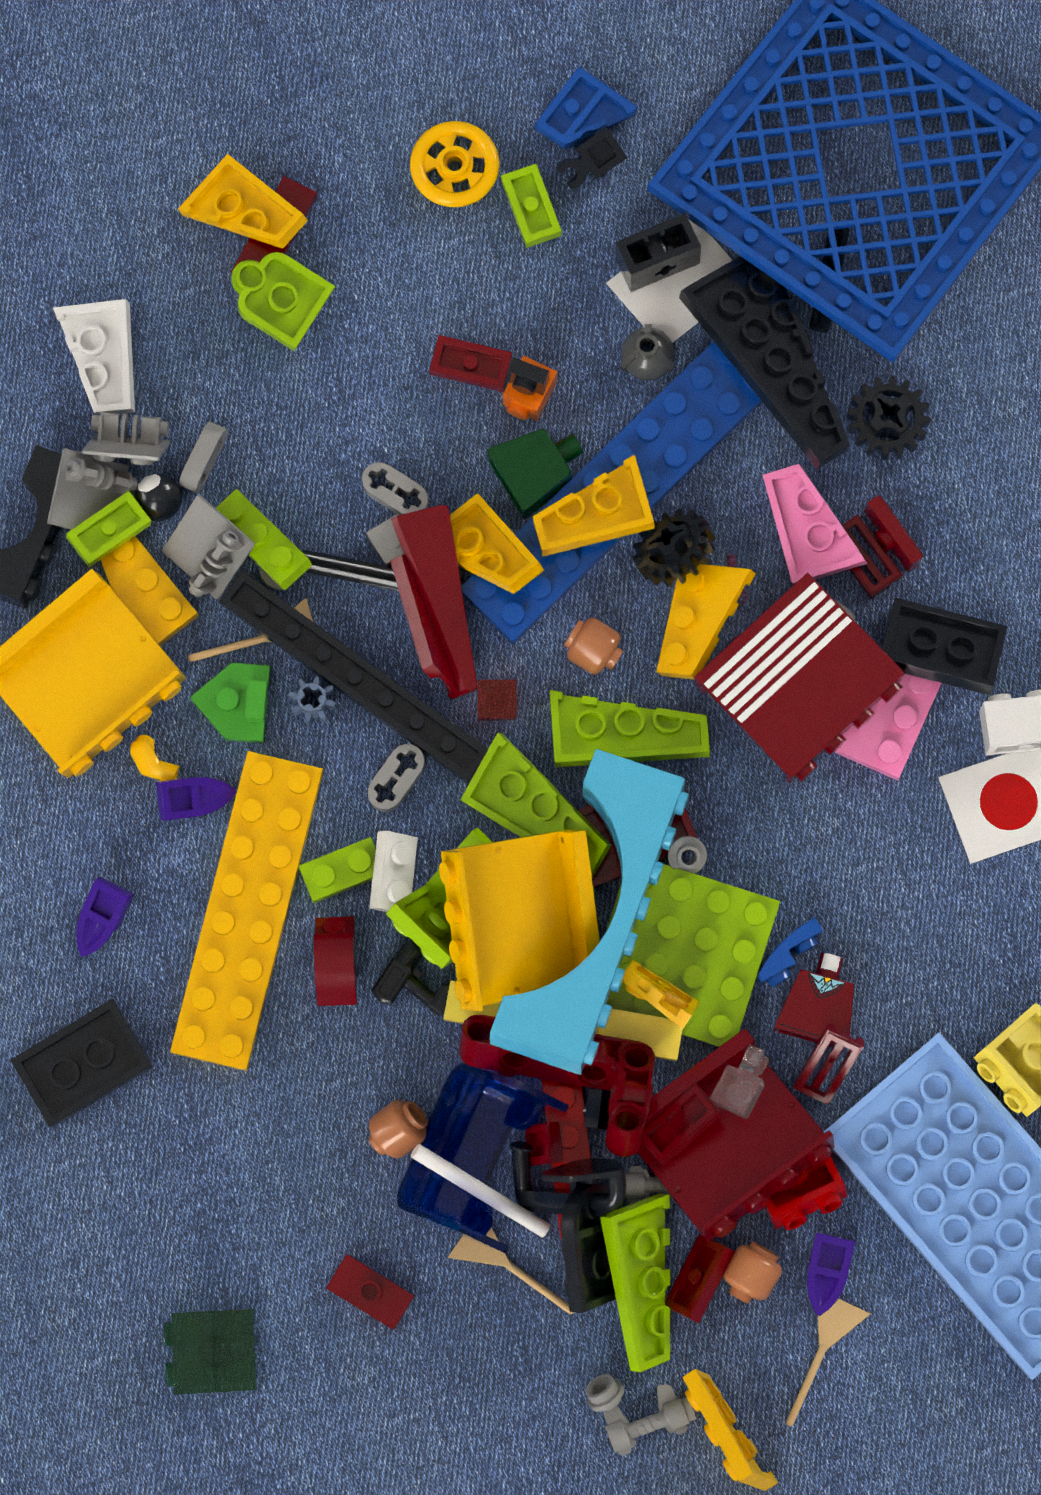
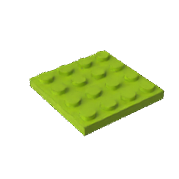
(704, 943)

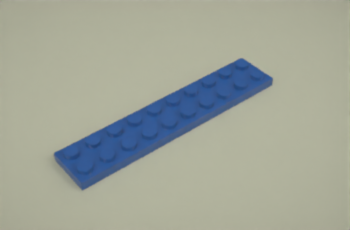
(667, 443)

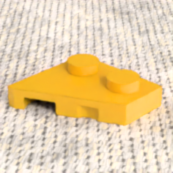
(660, 993)

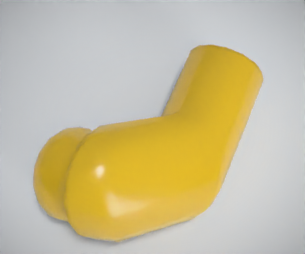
(147, 761)

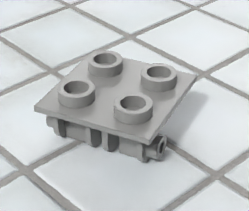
(142, 450)
(86, 487)
(207, 548)

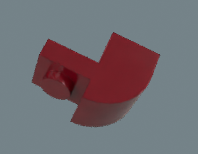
(335, 961)

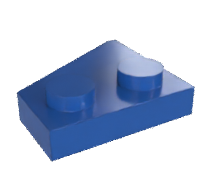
(582, 109)

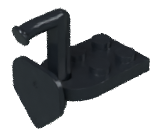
(581, 1229)

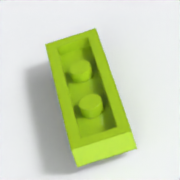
(272, 550)

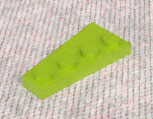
(623, 730)
(524, 800)
(636, 1258)

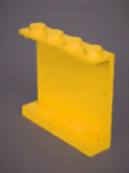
(84, 674)
(518, 914)

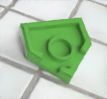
(237, 702)

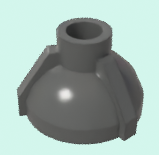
(651, 364)

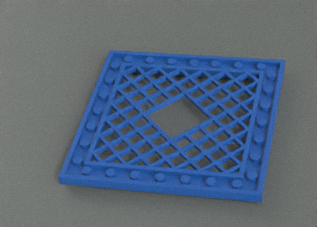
(882, 328)

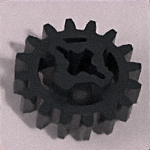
(880, 405)
(674, 548)

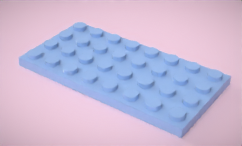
(958, 1187)

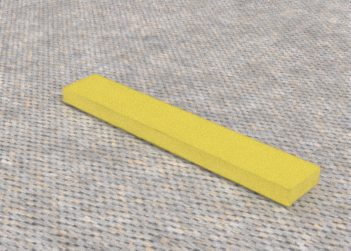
(655, 1031)

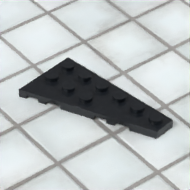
(769, 347)

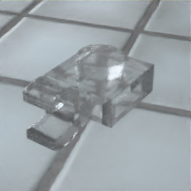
(741, 1087)

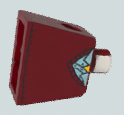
(816, 1002)

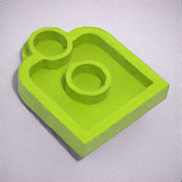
(279, 296)

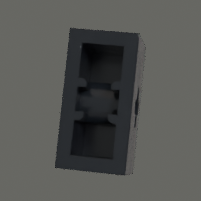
(658, 252)

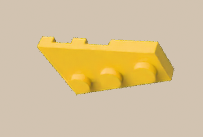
(243, 204)
(600, 512)
(490, 548)
(147, 591)
(698, 616)
(738, 1450)

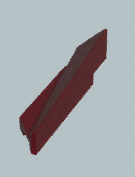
(434, 597)

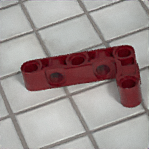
(619, 1066)

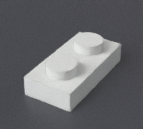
(392, 869)

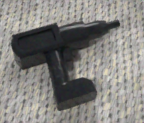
(403, 974)

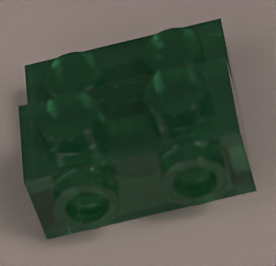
(211, 1351)

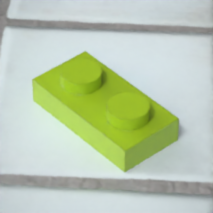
(531, 205)
(108, 529)
(339, 870)

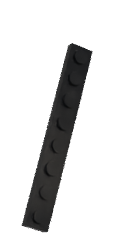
(354, 676)

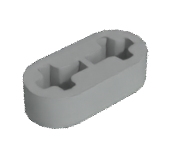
(203, 457)
(399, 482)
(389, 772)

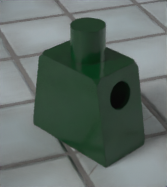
(533, 468)

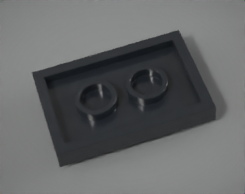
(944, 645)
(81, 1063)

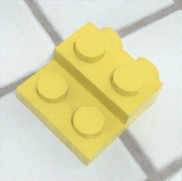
(1015, 1062)

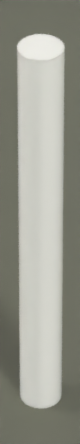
(480, 1190)

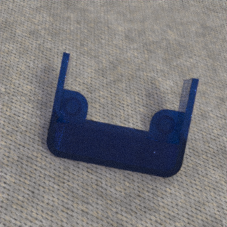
(469, 1132)

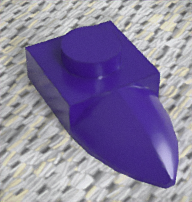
(191, 797)
(101, 915)
(828, 1270)

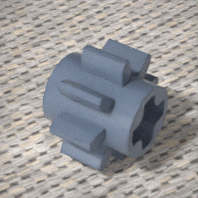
(308, 710)

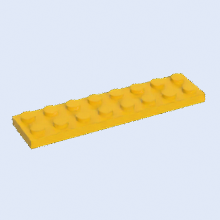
(247, 911)

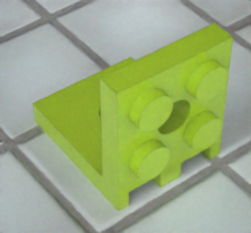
(423, 916)

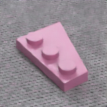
(807, 527)
(893, 729)

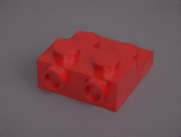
(815, 1190)

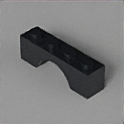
(23, 562)

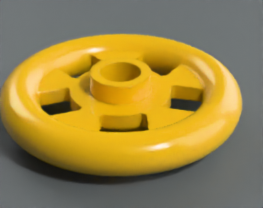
(446, 135)

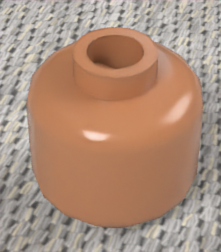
(593, 646)
(397, 1128)
(752, 1272)

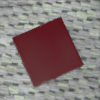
(545, 1142)

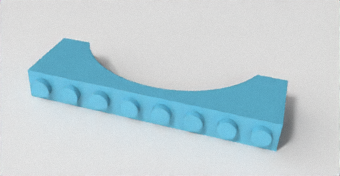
(563, 1017)

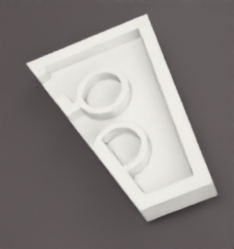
(102, 351)

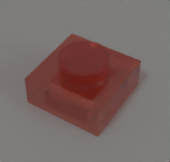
(497, 700)

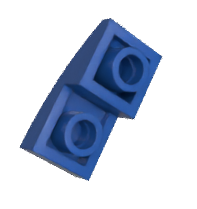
(781, 961)

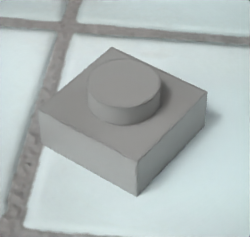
(385, 541)

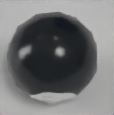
(158, 496)

